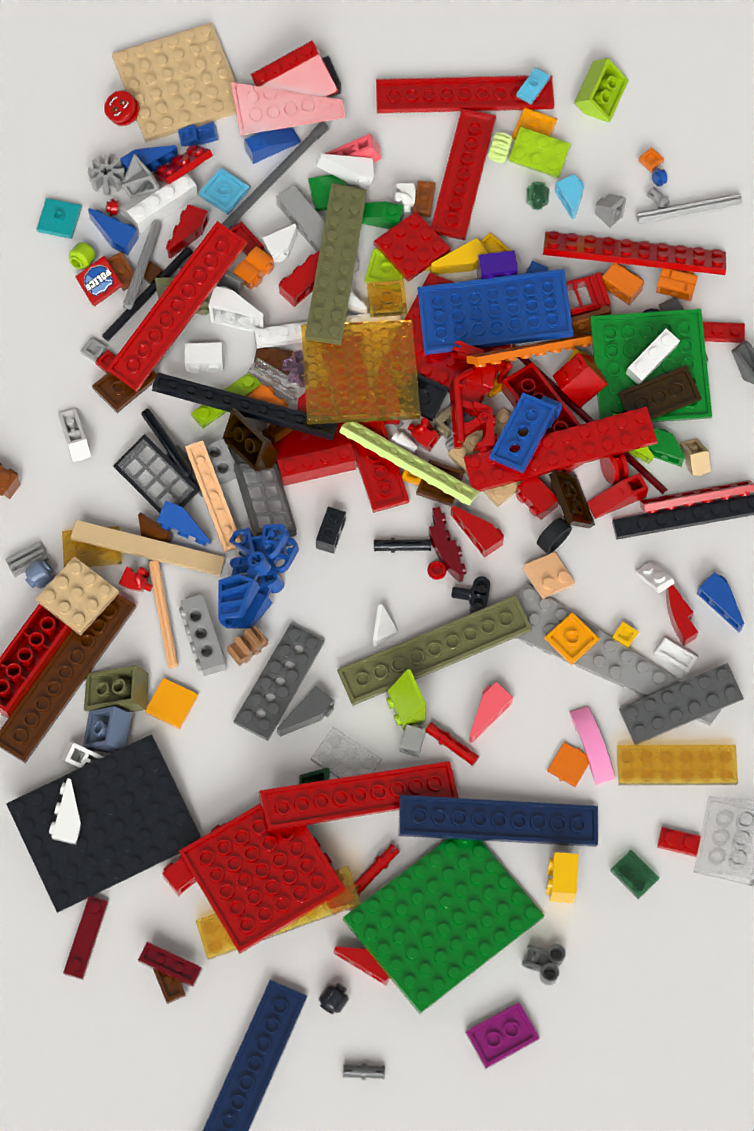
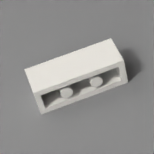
(652, 357)

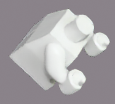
(405, 195)

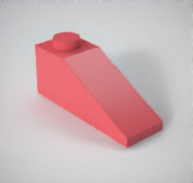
(363, 147)
(492, 705)

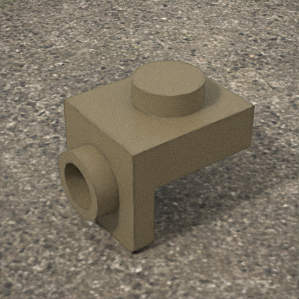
(441, 422)

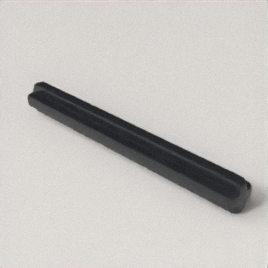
(166, 441)

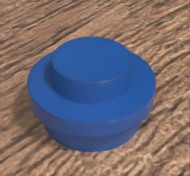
(659, 177)

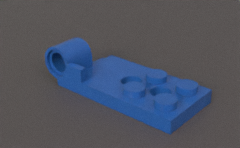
(533, 416)

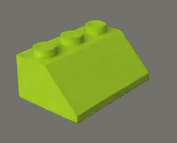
(601, 90)

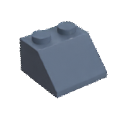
(107, 729)

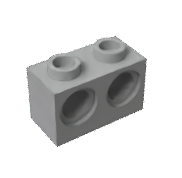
(222, 461)

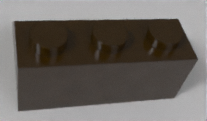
(249, 442)

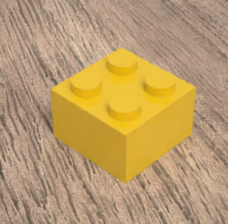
(563, 880)

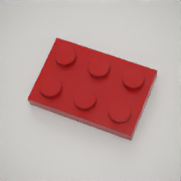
(182, 164)

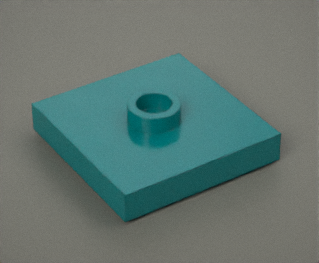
(59, 218)

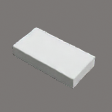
(675, 655)

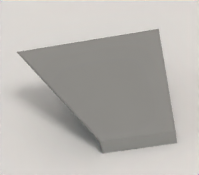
(139, 179)

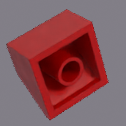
(580, 379)

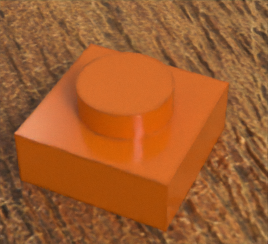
(651, 159)

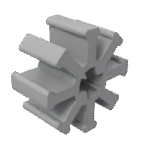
(106, 174)

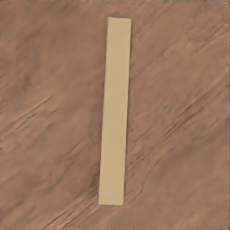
(147, 548)

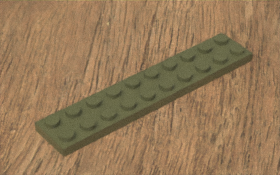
(336, 264)
(435, 649)

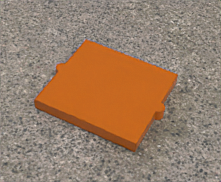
(569, 764)

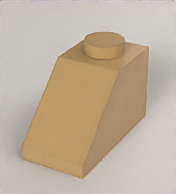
(696, 457)

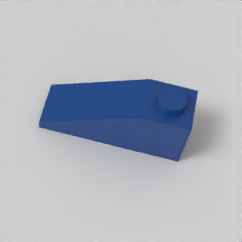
(270, 143)
(720, 598)

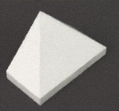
(383, 627)

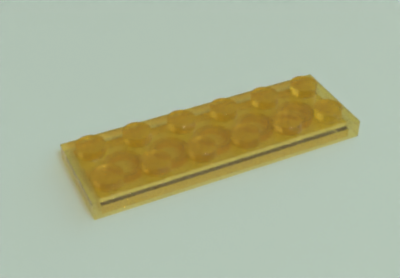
(677, 765)

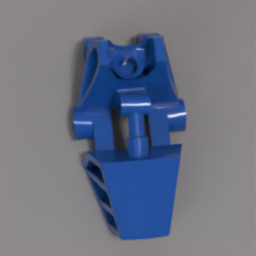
(241, 597)

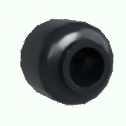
(333, 998)

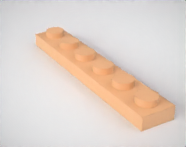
(212, 494)

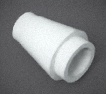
(404, 442)

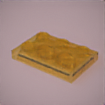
(87, 553)

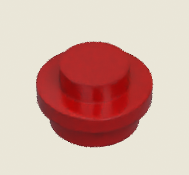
(112, 207)
(436, 570)

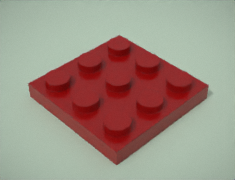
(411, 246)

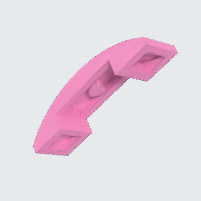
(593, 745)

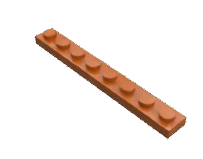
(526, 351)

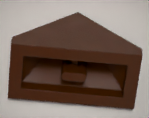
(152, 530)

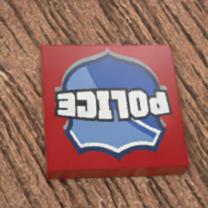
(99, 281)

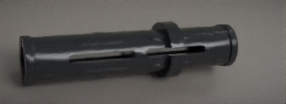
(402, 545)

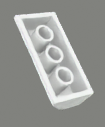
(159, 204)

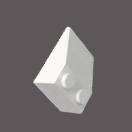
(233, 311)

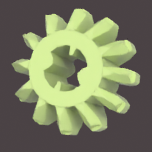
(500, 147)

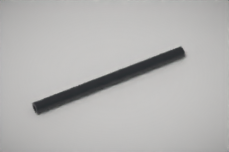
(145, 295)

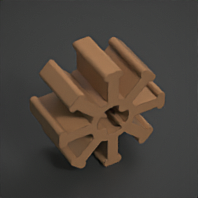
(247, 645)

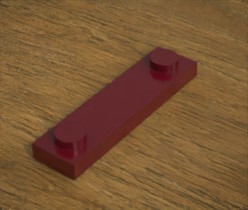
(85, 937)

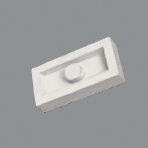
(654, 577)

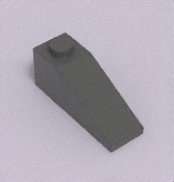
(309, 711)

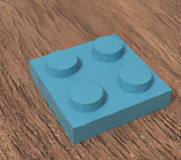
(224, 191)

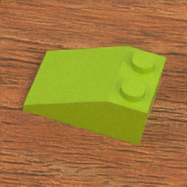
(406, 701)

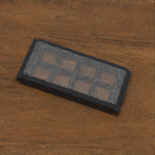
(155, 475)

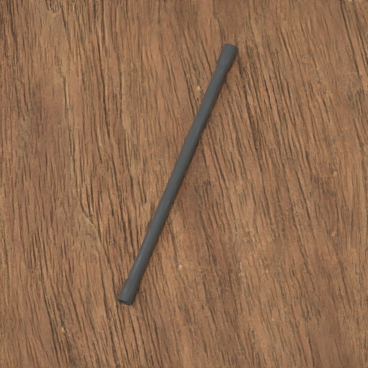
(315, 134)

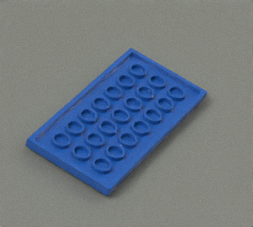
(495, 311)

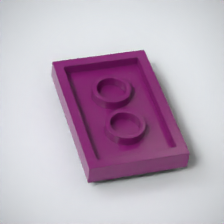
(502, 1035)

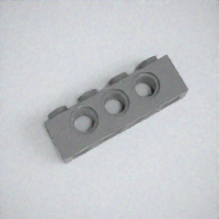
(215, 661)

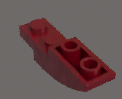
(445, 549)

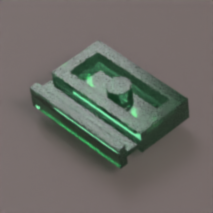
(634, 874)

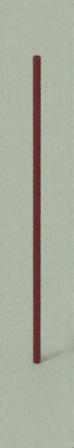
(582, 414)

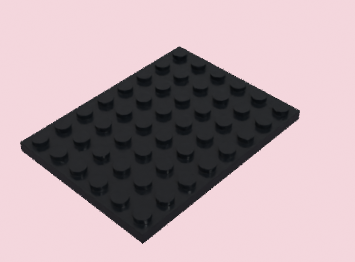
(127, 819)

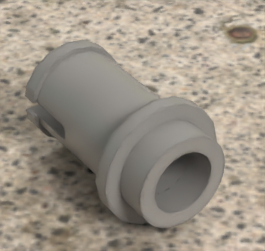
(658, 198)

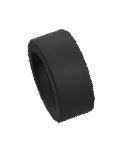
(554, 535)

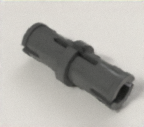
(363, 1071)

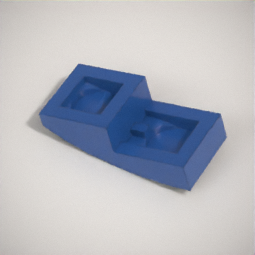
(200, 135)

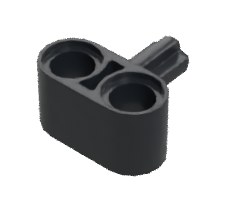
(474, 595)

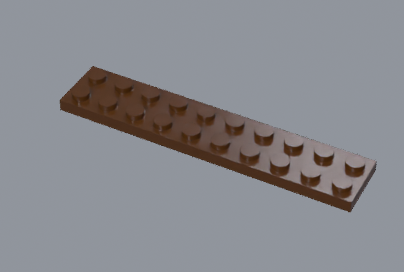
(61, 680)

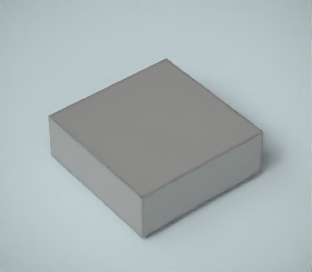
(93, 349)

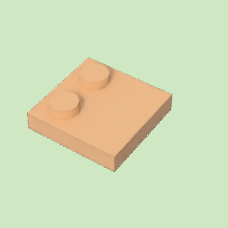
(548, 575)

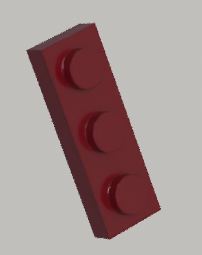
(170, 964)

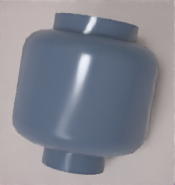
(39, 574)

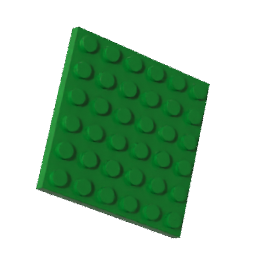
(624, 337)

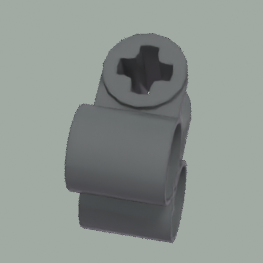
(544, 961)

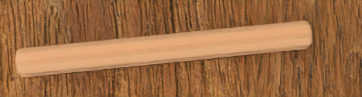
(163, 614)

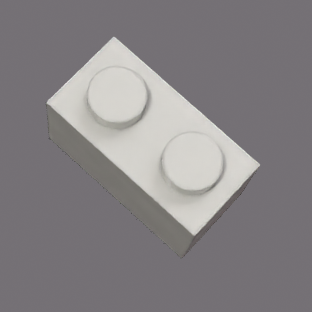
(203, 357)

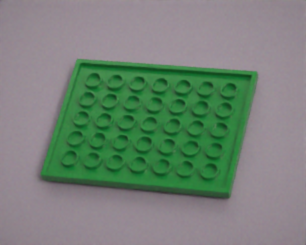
(442, 919)

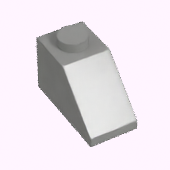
(610, 209)

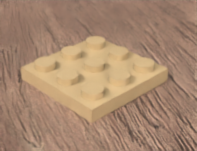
(77, 596)

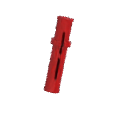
(444, 738)
(381, 862)

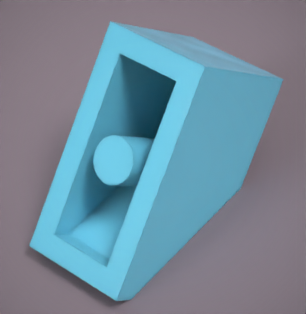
(570, 193)

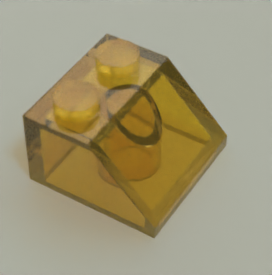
(386, 299)

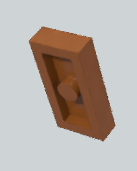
(424, 198)
(122, 269)

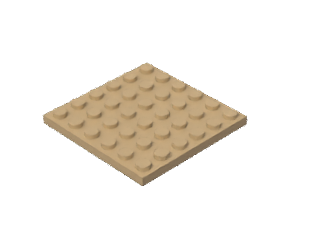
(177, 81)

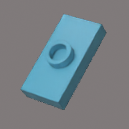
(533, 86)

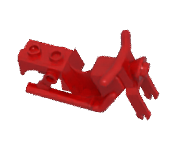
(466, 394)

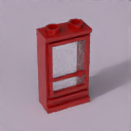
(587, 294)

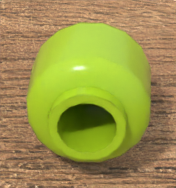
(82, 255)

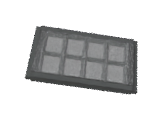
(264, 498)

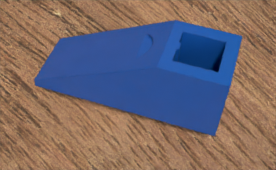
(151, 157)
(117, 234)
(178, 518)

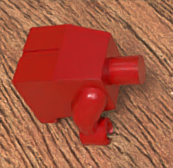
(424, 434)
(136, 581)

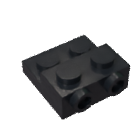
(430, 396)

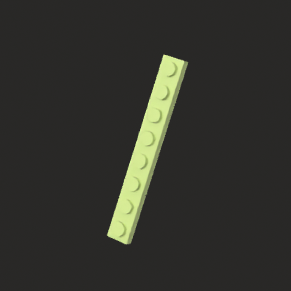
(409, 462)

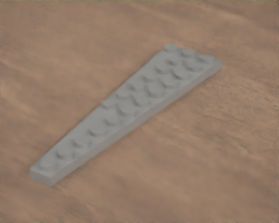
(605, 659)

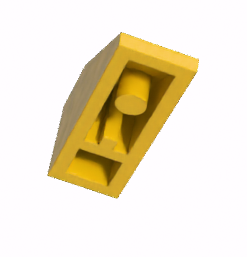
(460, 260)

